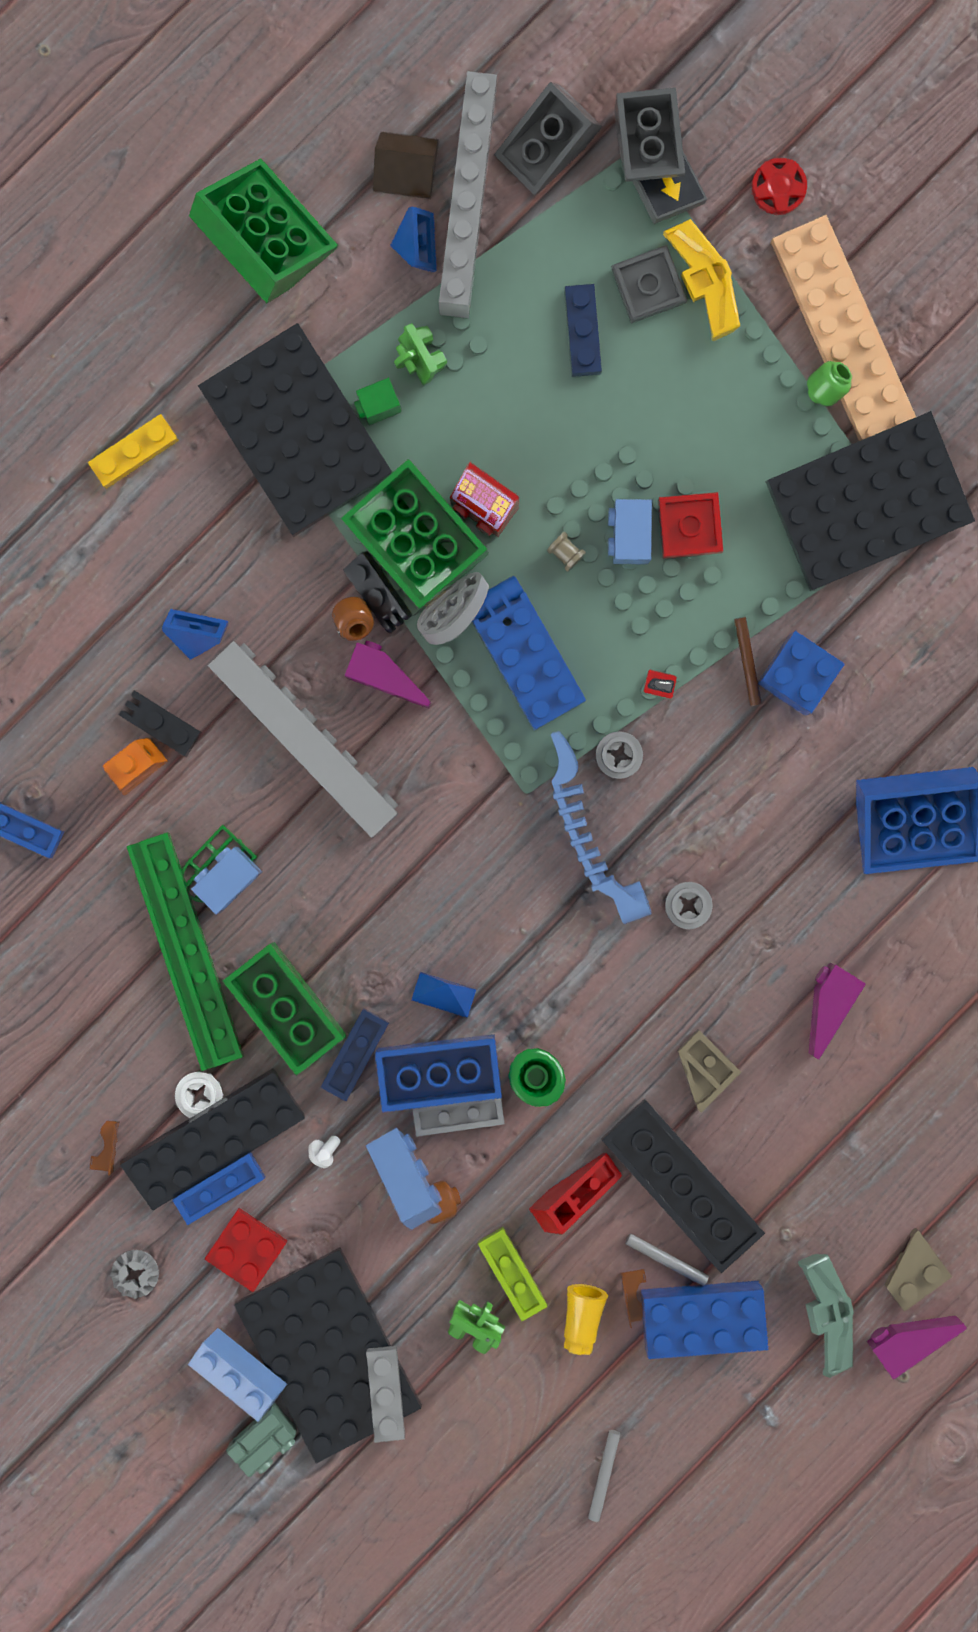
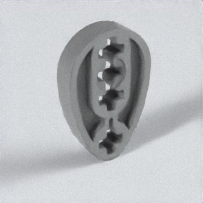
(453, 609)

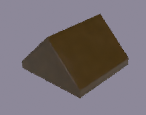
(404, 165)

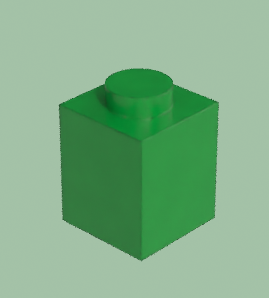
(377, 402)

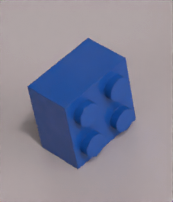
(800, 673)

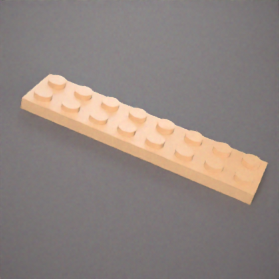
(843, 325)

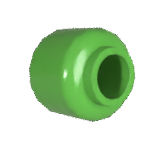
(829, 383)

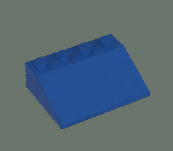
(918, 820)

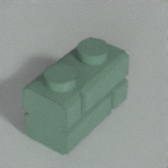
(262, 1440)

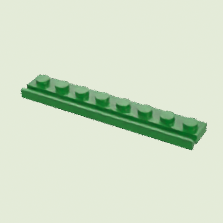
(185, 951)

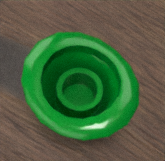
(537, 1077)

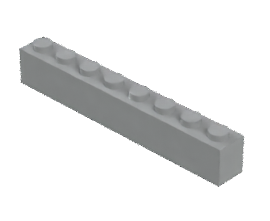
(468, 194)
(303, 739)

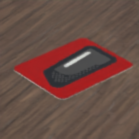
(660, 684)

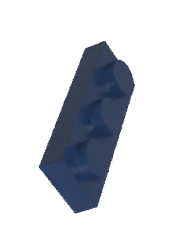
(583, 330)
(354, 1054)

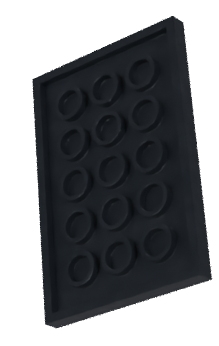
(295, 429)
(870, 501)
(315, 1338)

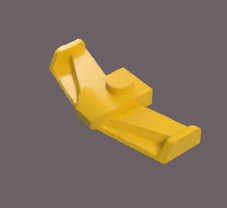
(707, 277)

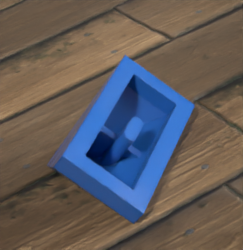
(416, 239)
(193, 632)
(443, 994)

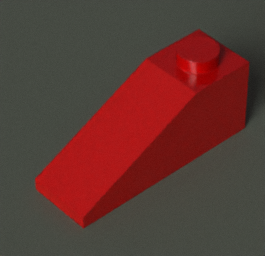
(575, 1195)

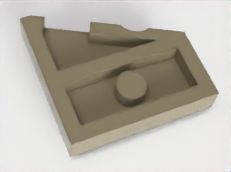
(705, 1069)
(916, 1272)

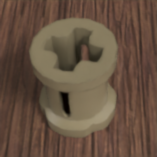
(566, 551)

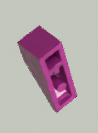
(378, 671)
(831, 1003)
(908, 1343)

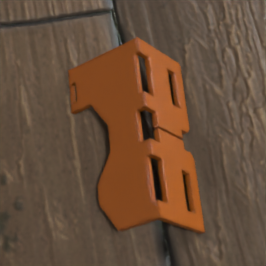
(106, 1158)
(631, 1282)

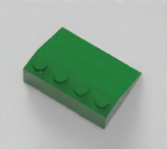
(261, 229)
(415, 534)

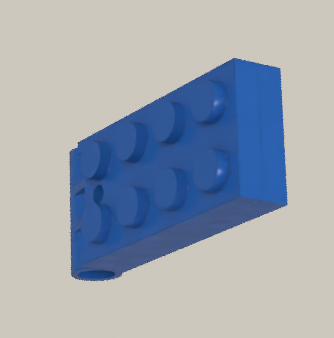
(526, 654)

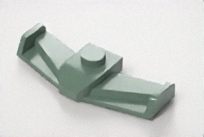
(830, 1313)

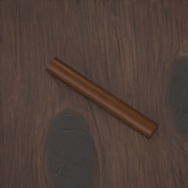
(747, 661)

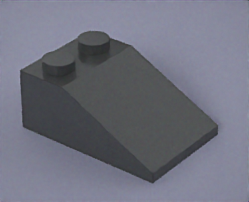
(649, 134)
(547, 138)

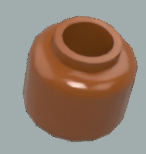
(352, 618)
(449, 1202)

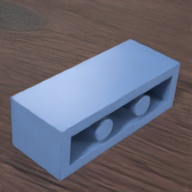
(405, 1178)
(237, 1374)

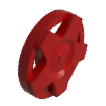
(779, 186)

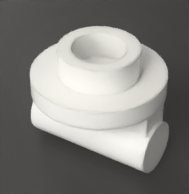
(321, 1153)

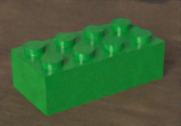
(284, 1008)

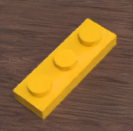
(133, 451)

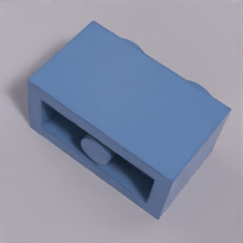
(631, 531)
(226, 879)

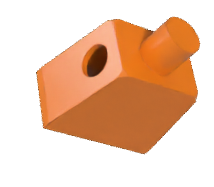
(134, 764)

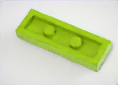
(512, 1274)

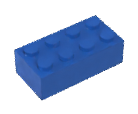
(438, 1073)
(704, 1319)

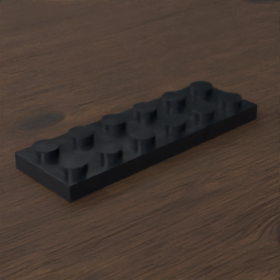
(212, 1139)
(683, 1186)

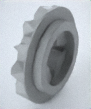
(632, 749)
(702, 906)
(136, 1260)

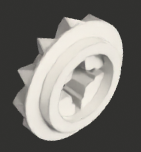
(185, 1098)

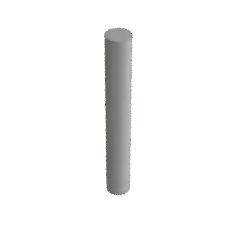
(666, 1259)
(604, 1475)

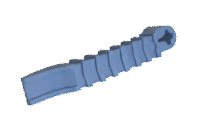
(629, 900)

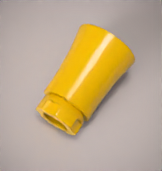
(583, 1317)

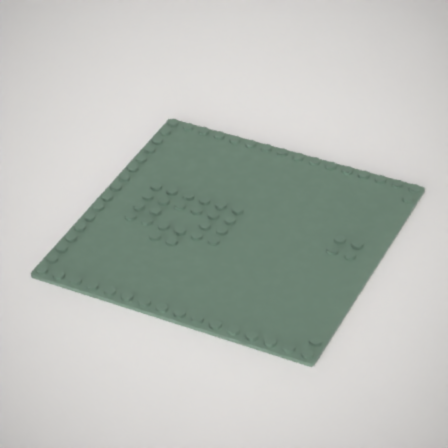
(656, 423)

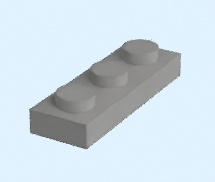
(458, 1117)
(385, 1394)

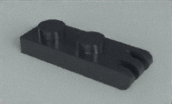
(377, 592)
(161, 724)

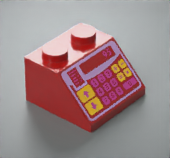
(484, 501)

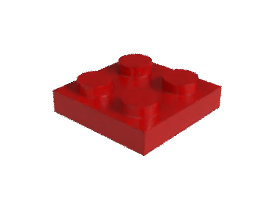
(690, 525)
(246, 1250)

